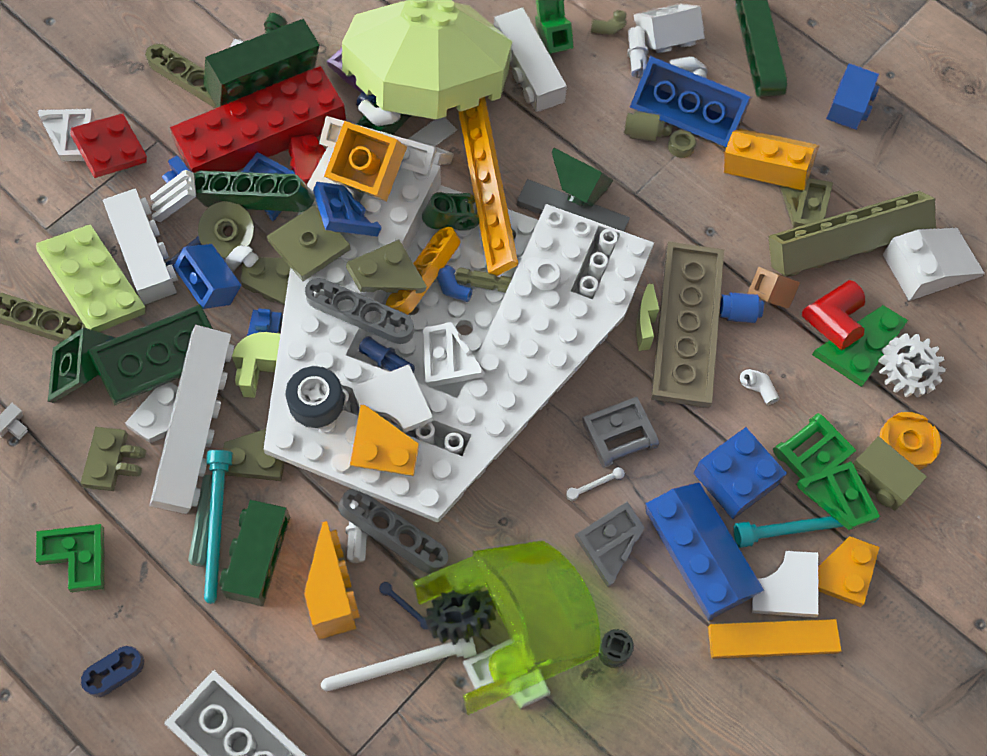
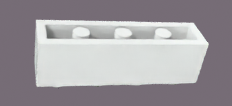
(531, 61)
(140, 247)

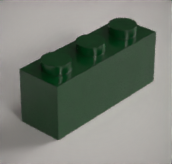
(255, 552)

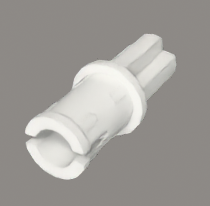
(637, 51)
(356, 540)

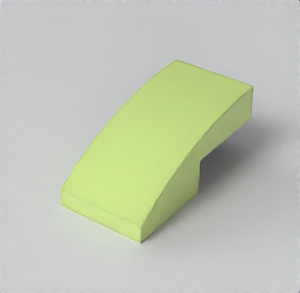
(647, 314)

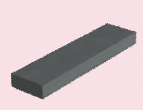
(536, 196)

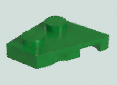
(841, 495)

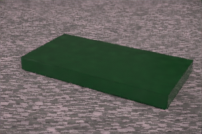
(146, 355)

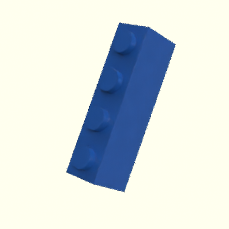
(690, 101)
(703, 549)

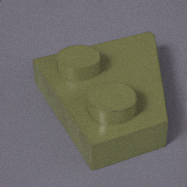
(808, 204)
(386, 270)
(267, 278)

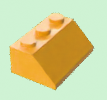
(769, 158)

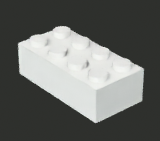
(223, 723)

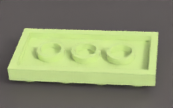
(90, 278)

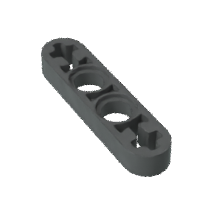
(361, 307)
(390, 535)

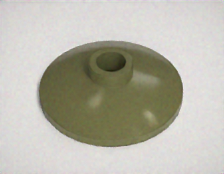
(216, 220)

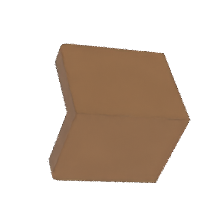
(774, 287)

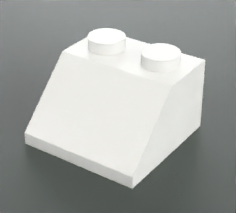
(671, 26)

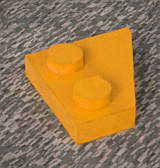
(382, 445)
(848, 571)

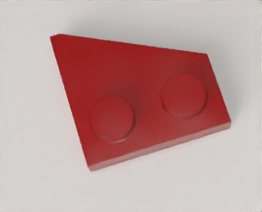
(305, 155)

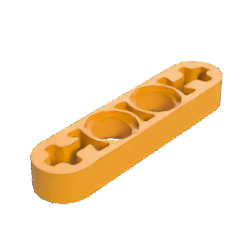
(428, 264)

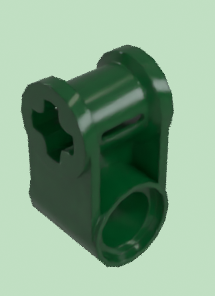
(450, 211)

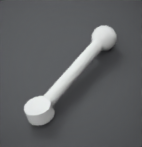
(573, 493)

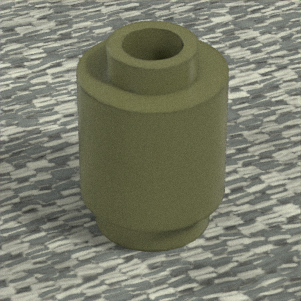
(643, 126)

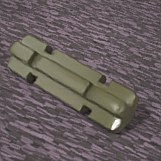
(482, 279)

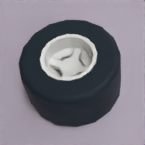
(309, 386)

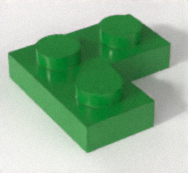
(80, 548)

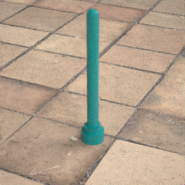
(219, 464)
(748, 534)

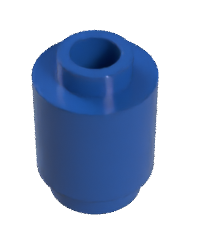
(741, 307)

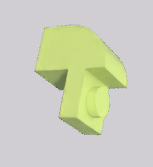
(252, 355)

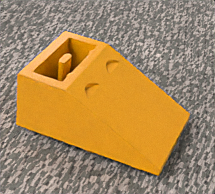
(328, 602)

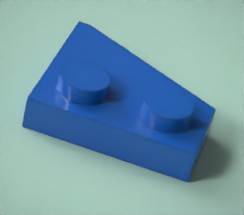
(341, 211)

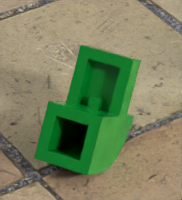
(553, 26)

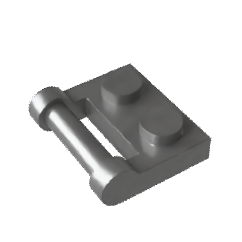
(615, 423)

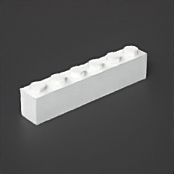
(191, 419)

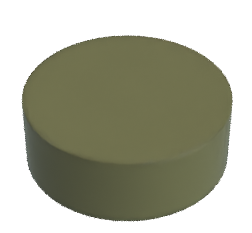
(681, 143)

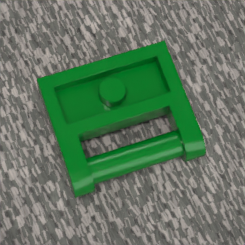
(824, 455)

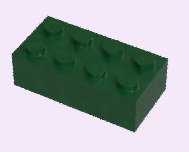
(260, 62)

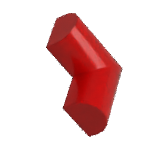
(832, 313)

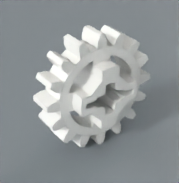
(910, 366)

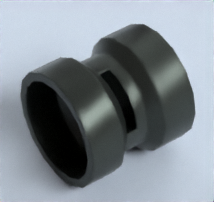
(610, 652)

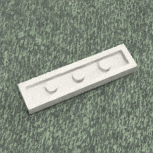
(417, 157)

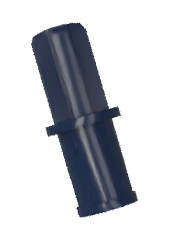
(382, 355)

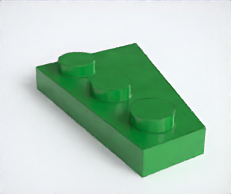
(862, 356)

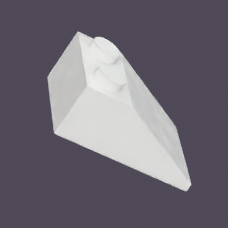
(931, 261)

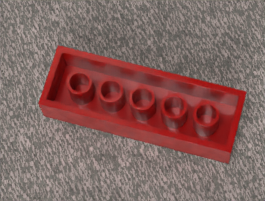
(259, 123)

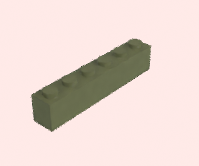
(850, 233)

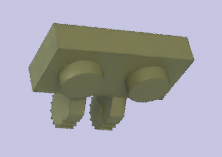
(105, 459)

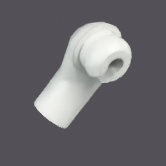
(239, 255)
(761, 383)

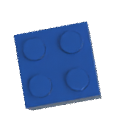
(739, 473)

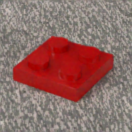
(108, 145)

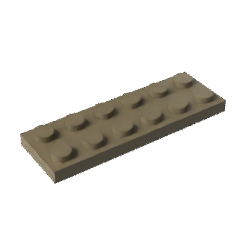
(688, 325)

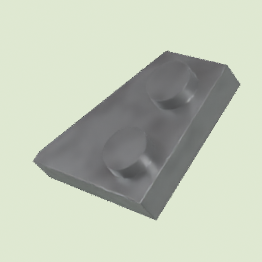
(611, 541)

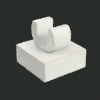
(10, 422)

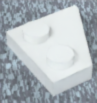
(58, 128)
(448, 356)
(154, 414)

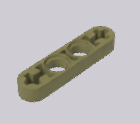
(183, 79)
(40, 316)

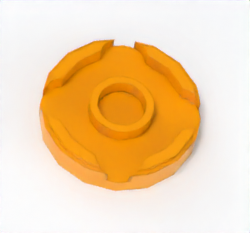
(912, 438)

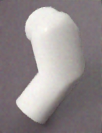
(691, 64)
(377, 115)

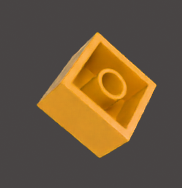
(365, 161)

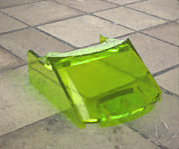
(540, 605)

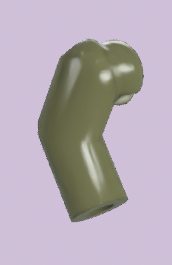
(612, 26)

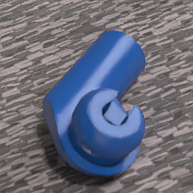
(449, 285)

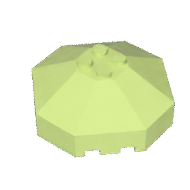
(426, 57)

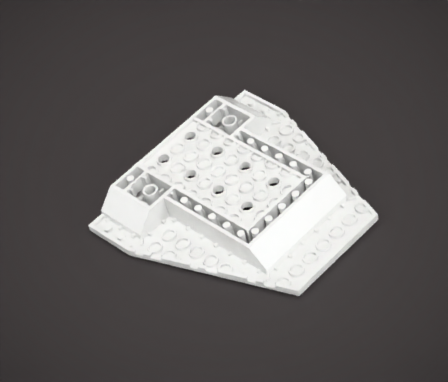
(521, 338)

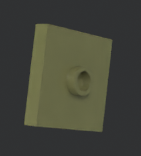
(307, 244)

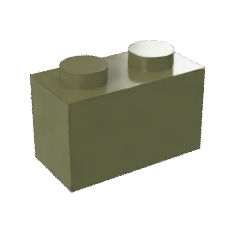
(888, 474)

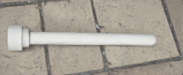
(400, 663)

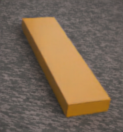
(774, 638)

